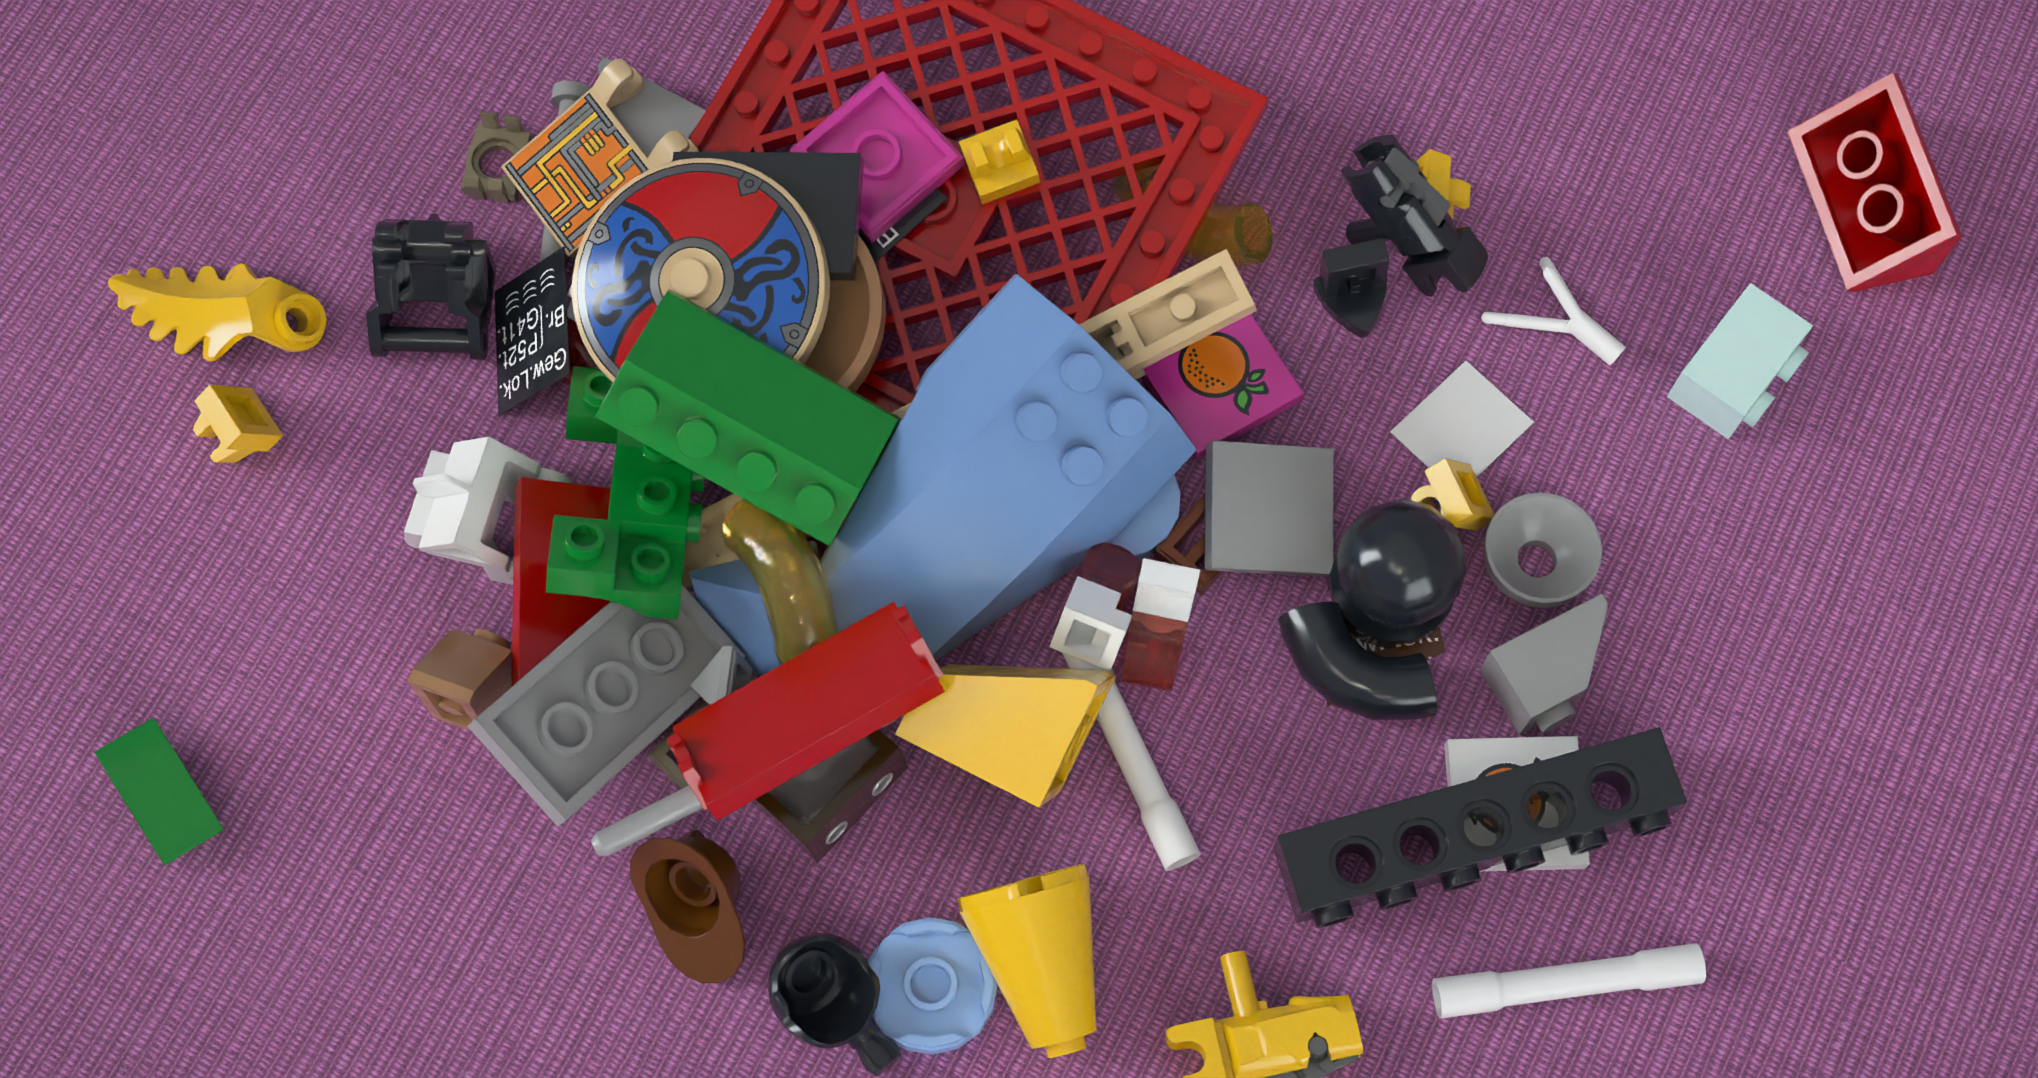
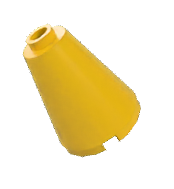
(1040, 954)

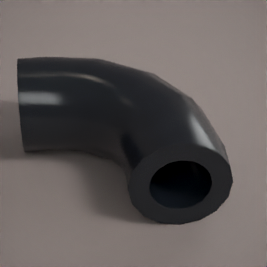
(1350, 674)

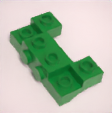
(641, 545)

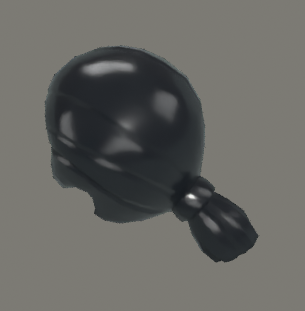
(828, 998)

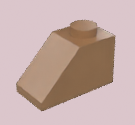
(463, 675)

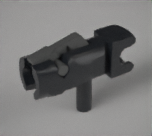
(1412, 217)

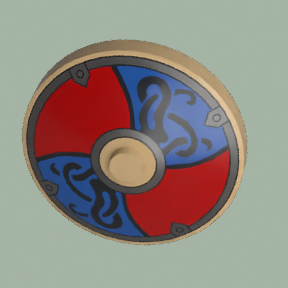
(712, 237)

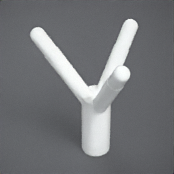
(1578, 325)

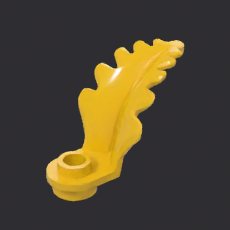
(219, 309)

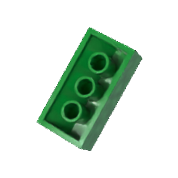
(747, 417)

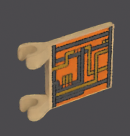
(586, 157)

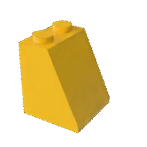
(1011, 724)

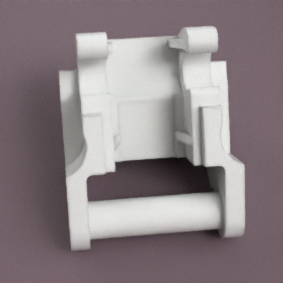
(462, 501)

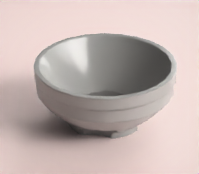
(1558, 528)

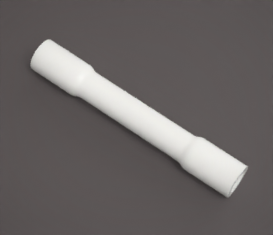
(1158, 810)
(1643, 970)

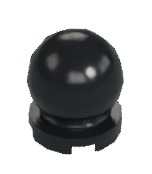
(1397, 573)

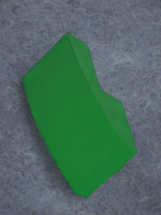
(158, 791)

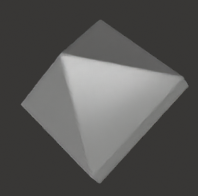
(722, 675)

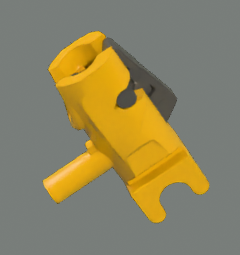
(1287, 1041)

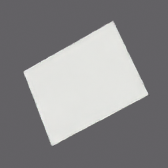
(1462, 422)

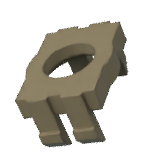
(488, 138)

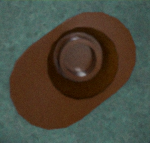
(690, 903)

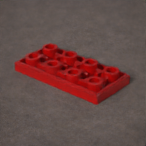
(543, 618)

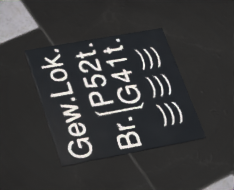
(532, 331)

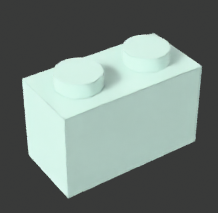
(1740, 361)

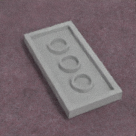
(598, 701)

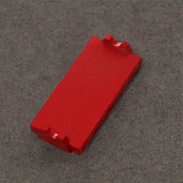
(805, 710)

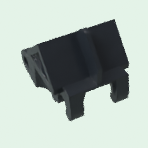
(430, 264)

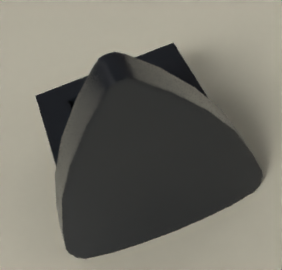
(1354, 284)

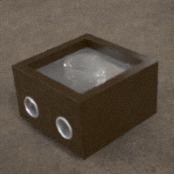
(833, 794)

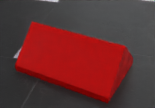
(1876, 187)

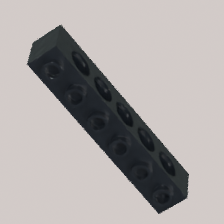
(1634, 765)

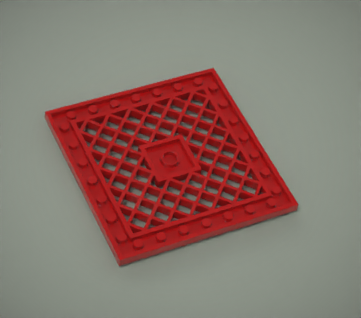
(1208, 108)

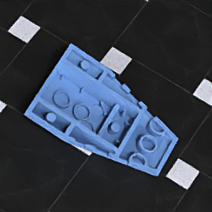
(1001, 473)

